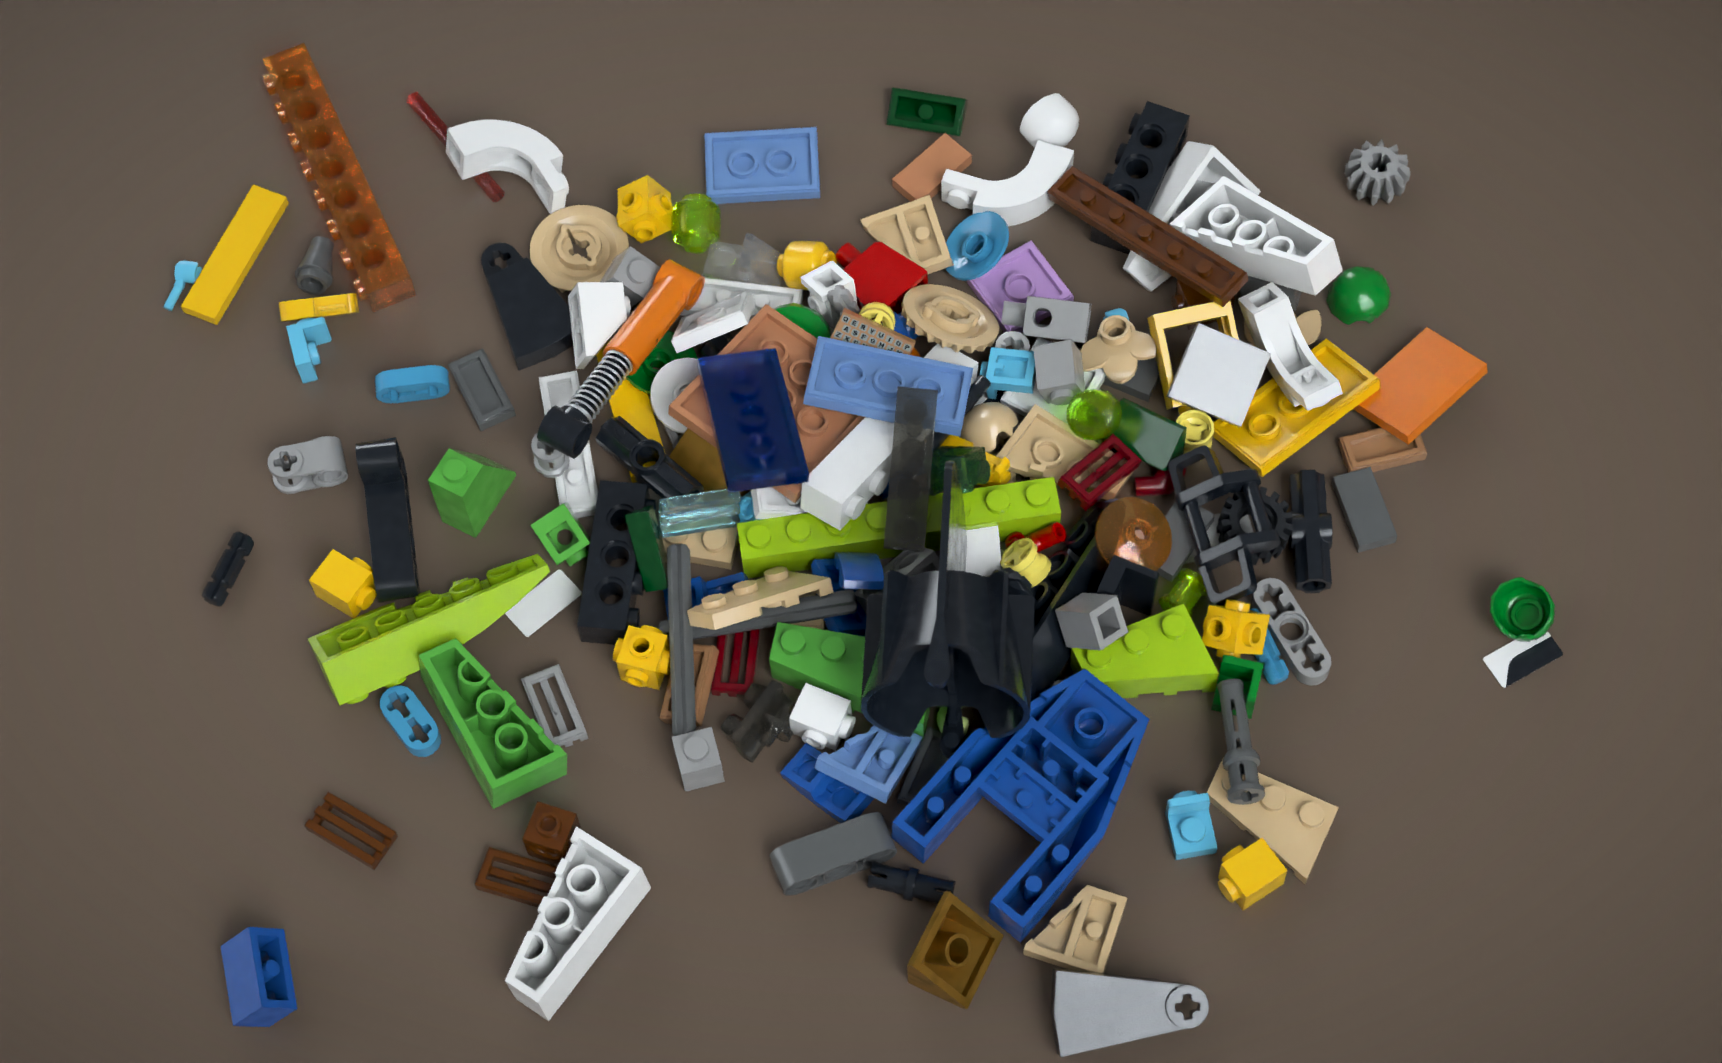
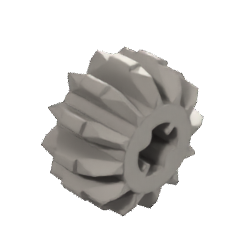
(1377, 172)

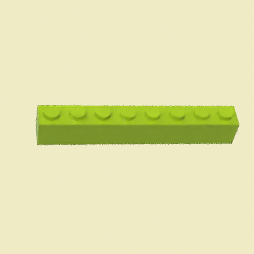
(801, 538)

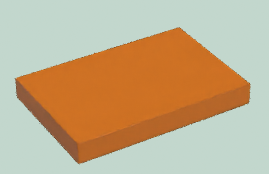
(1421, 385)

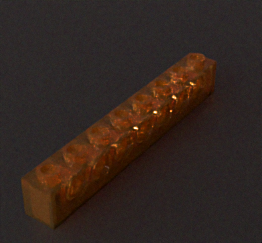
(389, 281)

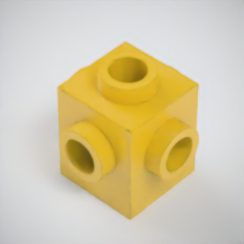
(644, 209)
(1235, 629)
(643, 656)

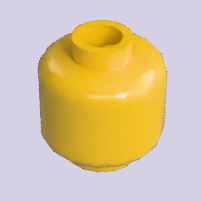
(802, 258)

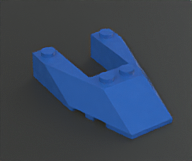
(1049, 777)

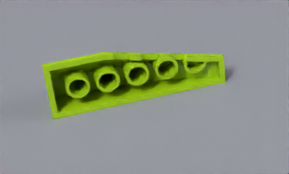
(387, 641)

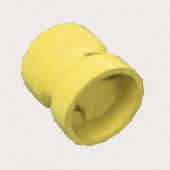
(1199, 429)

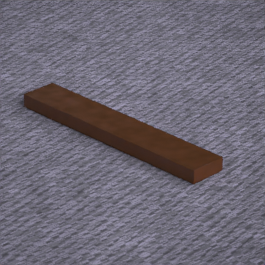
(1148, 236)

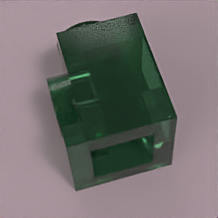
(970, 462)

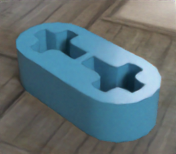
(412, 384)
(403, 726)

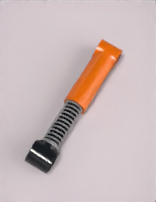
(672, 291)

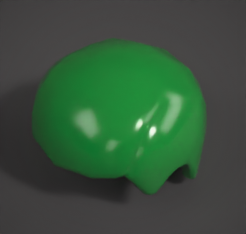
(1358, 295)
(1522, 609)

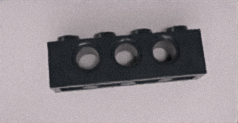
(1155, 127)
(603, 621)

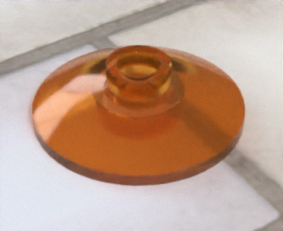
(1117, 534)

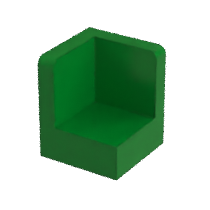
(1244, 670)

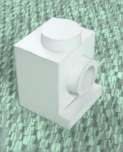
(822, 281)

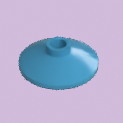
(977, 245)

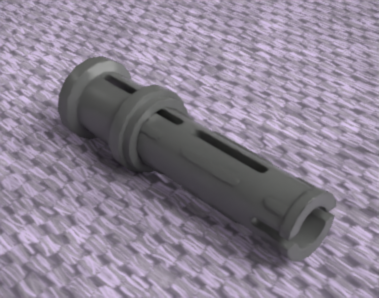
(1240, 756)

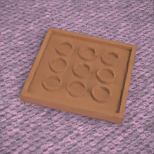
(817, 427)

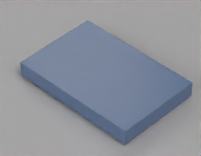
(762, 165)

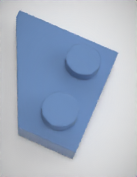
(871, 761)

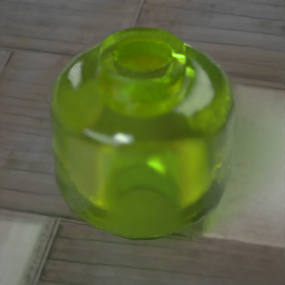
(695, 222)
(1081, 414)

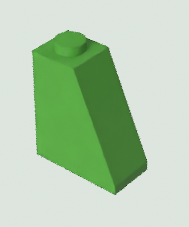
(468, 489)

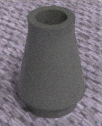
(316, 268)

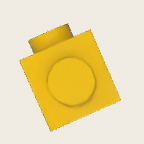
(344, 583)
(1250, 873)

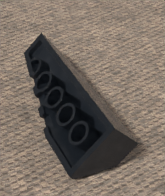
(1073, 571)

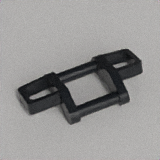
(1238, 547)

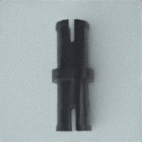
(908, 883)

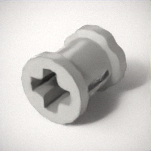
(542, 460)

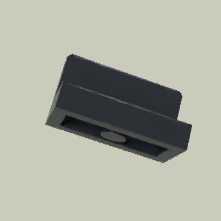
(1131, 583)

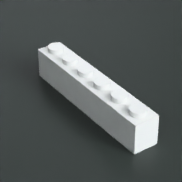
(860, 463)

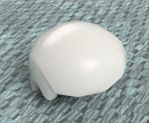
(1050, 121)

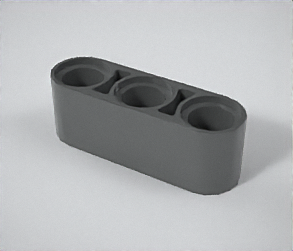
(832, 853)

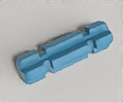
(1274, 667)

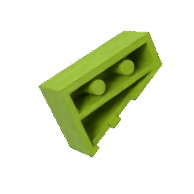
(1153, 657)

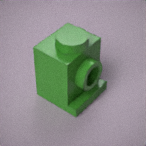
(548, 532)

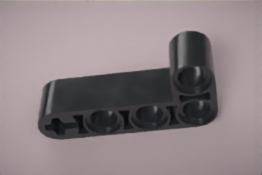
(389, 519)

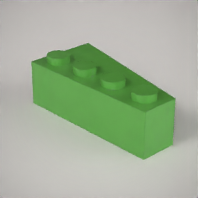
(824, 661)
(495, 736)

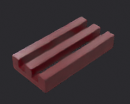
(1079, 490)
(733, 687)

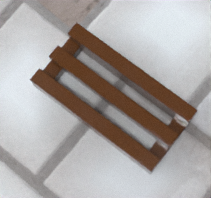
(324, 813)
(510, 892)

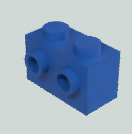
(258, 977)

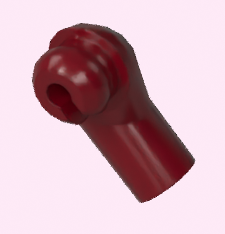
(1155, 485)

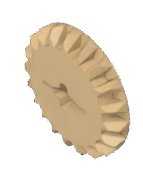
(586, 226)
(950, 317)

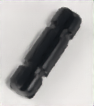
(228, 569)

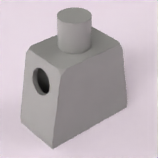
(1068, 320)

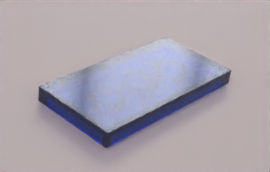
(752, 420)

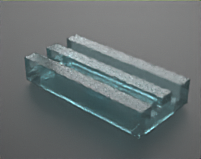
(699, 517)

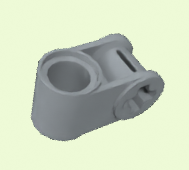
(311, 463)

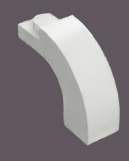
(512, 148)
(1014, 198)
(1291, 360)

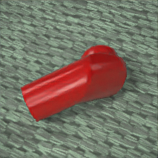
(1042, 538)

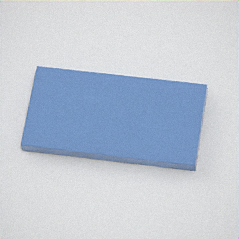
(866, 381)

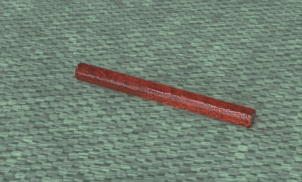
(439, 128)

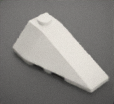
(1185, 181)

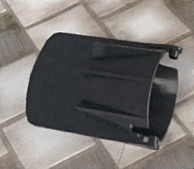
(948, 642)

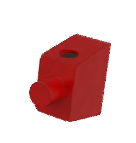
(880, 274)

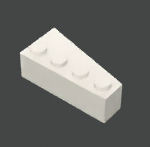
(1260, 238)
(575, 922)

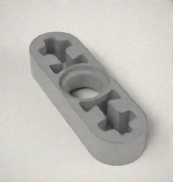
(1315, 650)

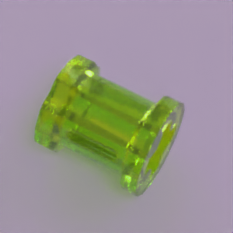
(1185, 591)

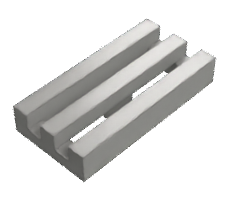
(565, 738)

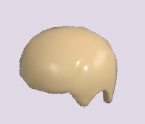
(985, 422)

